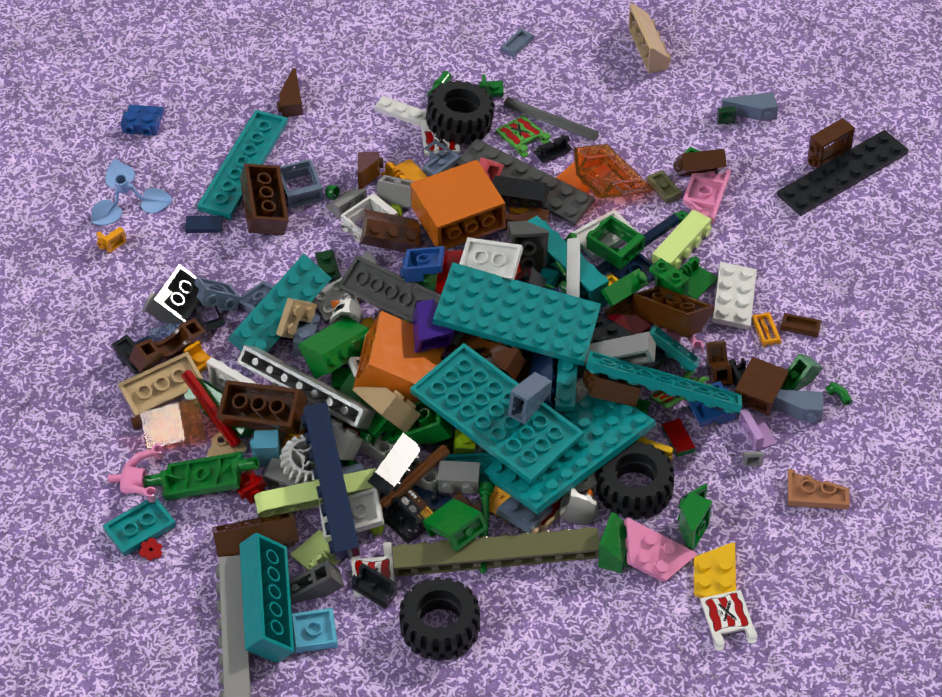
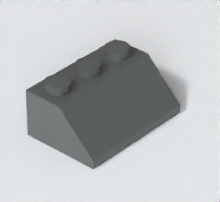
(534, 243)
(175, 298)

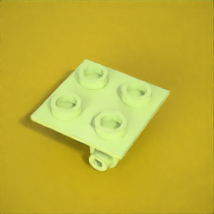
(314, 552)

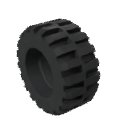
(462, 97)
(636, 500)
(446, 640)

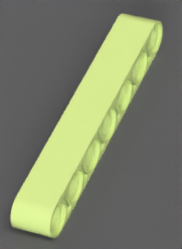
(305, 495)

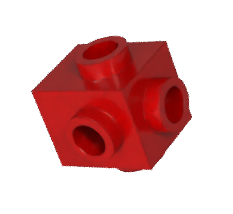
(250, 486)

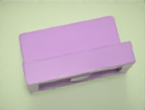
(756, 430)

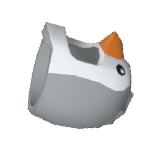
(346, 307)
(578, 507)

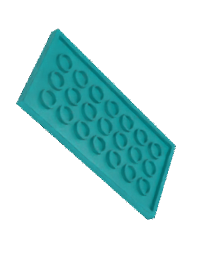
(517, 314)
(476, 401)
(607, 432)

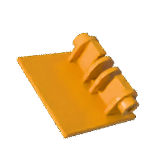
(405, 170)

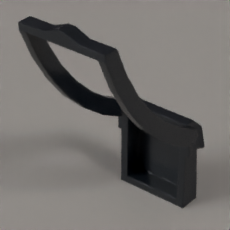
(213, 324)

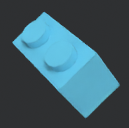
(265, 446)

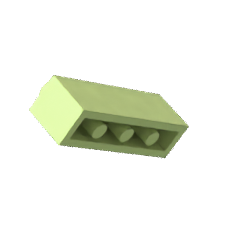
(683, 239)

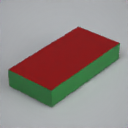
(678, 437)

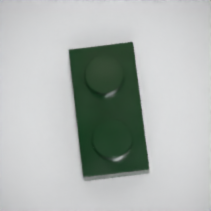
(327, 262)

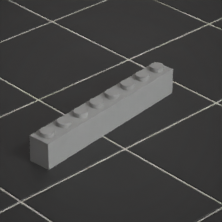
(316, 391)
(234, 657)

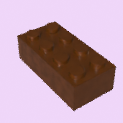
(264, 199)
(261, 407)

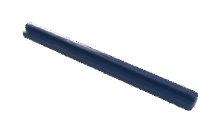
(650, 235)

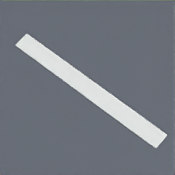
(573, 267)

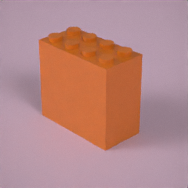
(458, 205)
(390, 357)

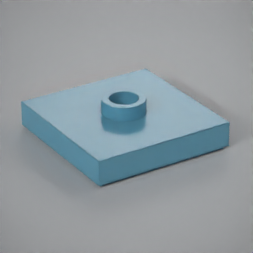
(314, 630)

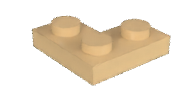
(295, 311)

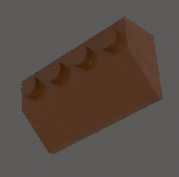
(672, 310)
(278, 528)

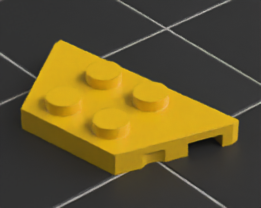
(715, 571)

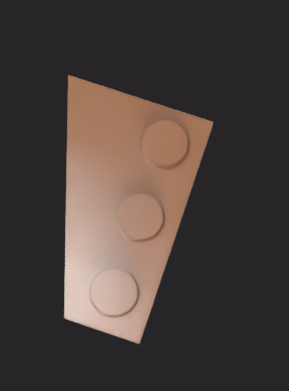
(808, 492)

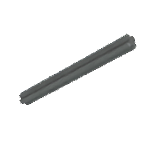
(551, 119)

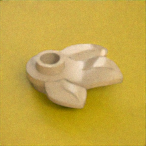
(223, 448)

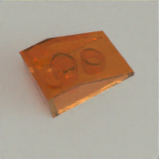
(173, 424)

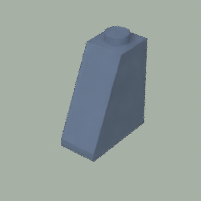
(528, 397)

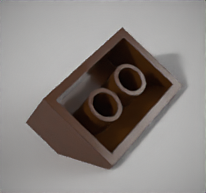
(390, 231)

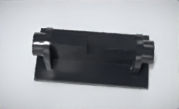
(552, 150)

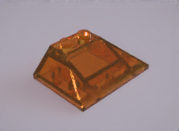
(607, 172)

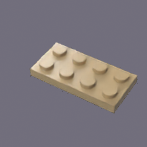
(158, 385)

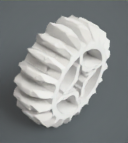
(296, 453)

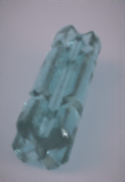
(163, 330)

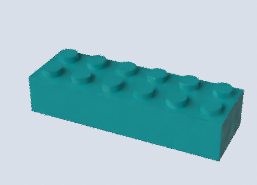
(590, 278)
(300, 282)
(266, 598)

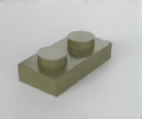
(664, 186)

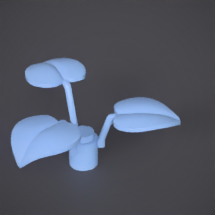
(120, 177)

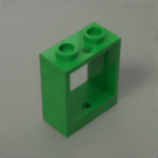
(619, 259)

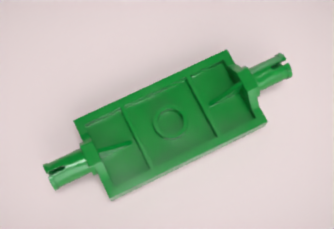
(202, 475)

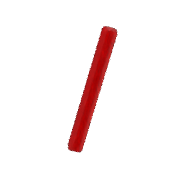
(211, 409)

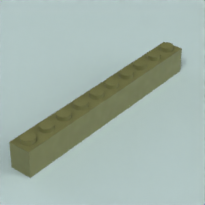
(497, 552)

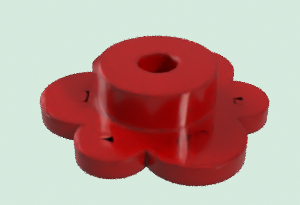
(151, 544)

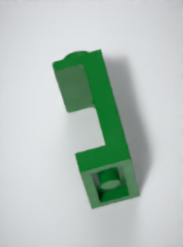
(669, 277)
(456, 523)

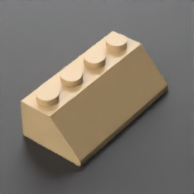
(648, 40)

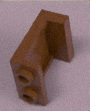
(761, 385)

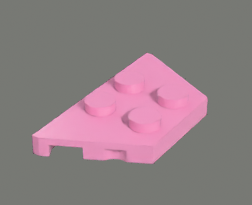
(706, 192)
(654, 552)

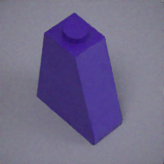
(428, 335)

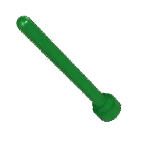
(485, 491)

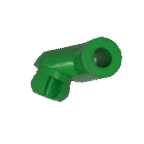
(841, 391)

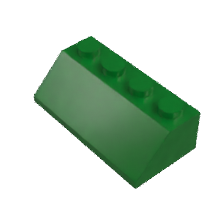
(333, 346)

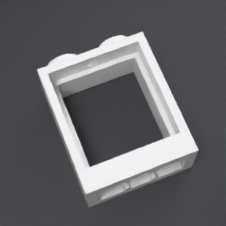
(355, 213)

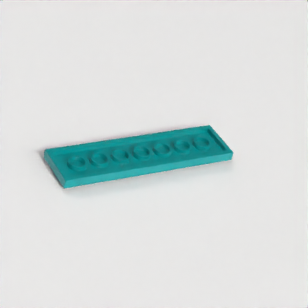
(251, 147)
(658, 380)

